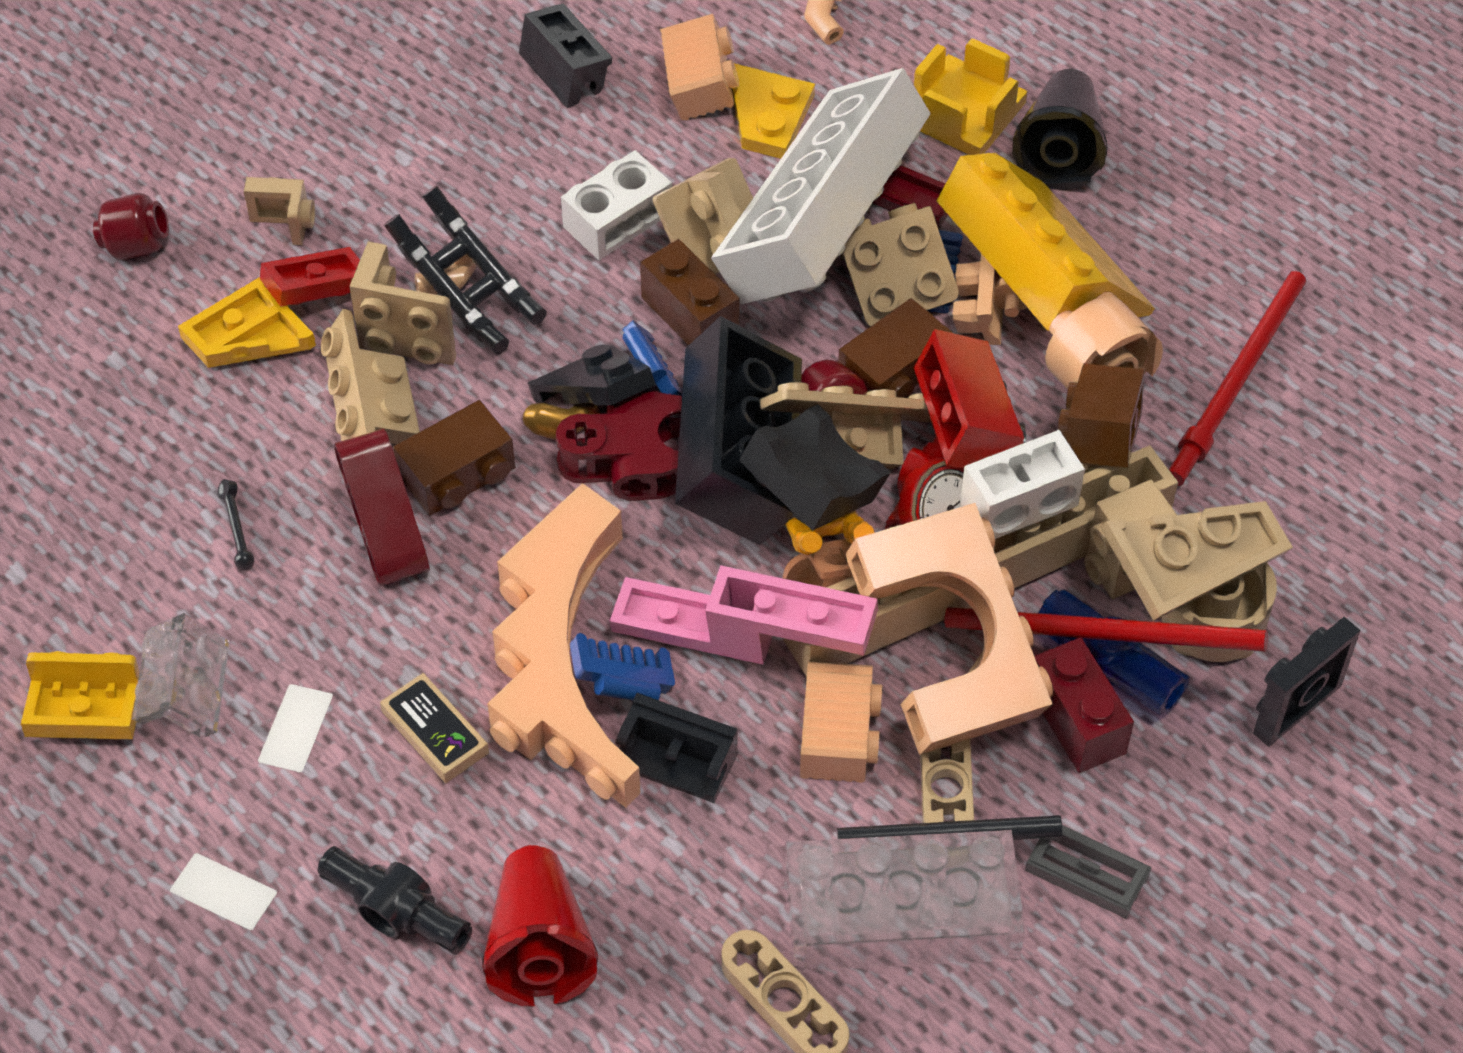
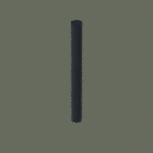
(1022, 828)

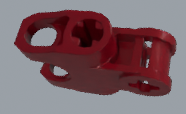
(624, 446)

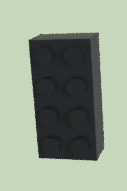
(720, 412)

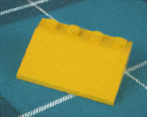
(1032, 239)

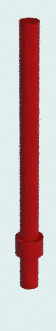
(1199, 438)
(1125, 630)

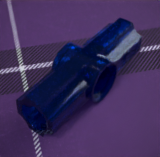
(1132, 665)

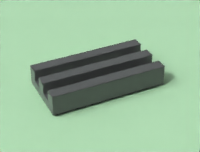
(1082, 886)

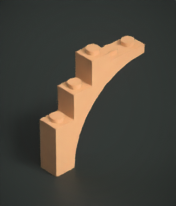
(532, 646)

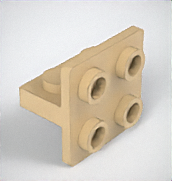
(704, 208)

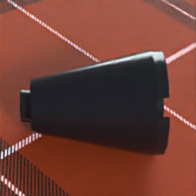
(1062, 133)

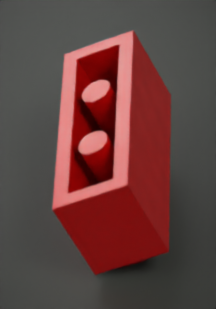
(966, 398)

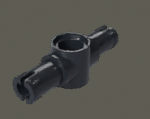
(394, 900)

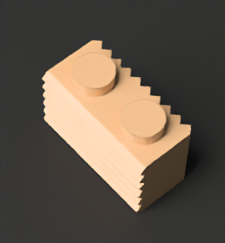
(698, 66)
(837, 722)

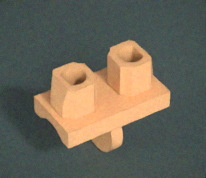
(993, 294)

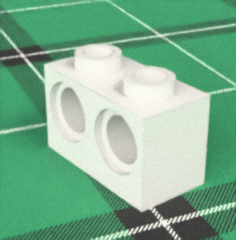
(614, 204)
(1024, 483)

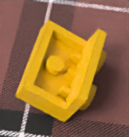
(80, 695)

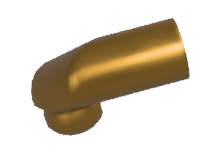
(545, 418)

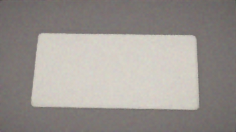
(295, 728)
(223, 891)

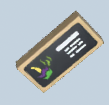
(434, 727)

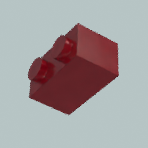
(1084, 707)

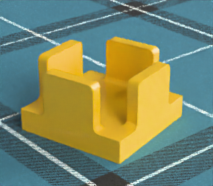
(968, 98)

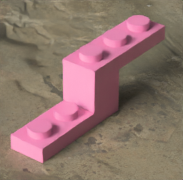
(744, 615)

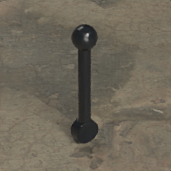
(227, 490)

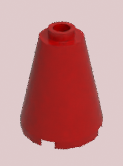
(537, 933)

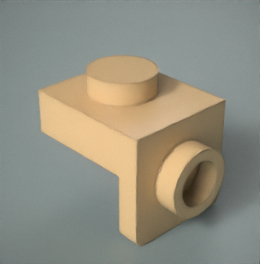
(280, 202)

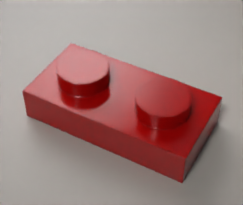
(310, 276)

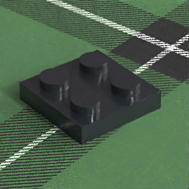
(1306, 680)

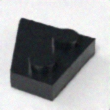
(599, 378)

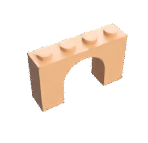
(958, 555)

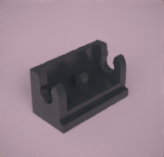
(563, 53)
(678, 747)

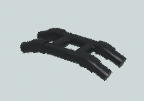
(463, 243)

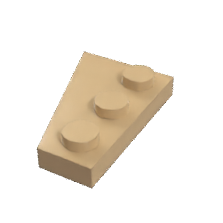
(1194, 553)

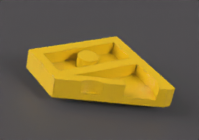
(770, 109)
(245, 328)

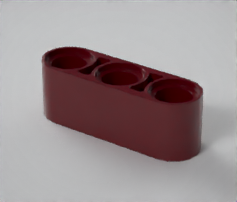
(381, 507)

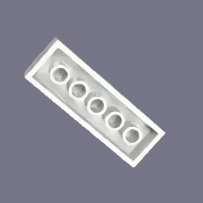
(821, 188)

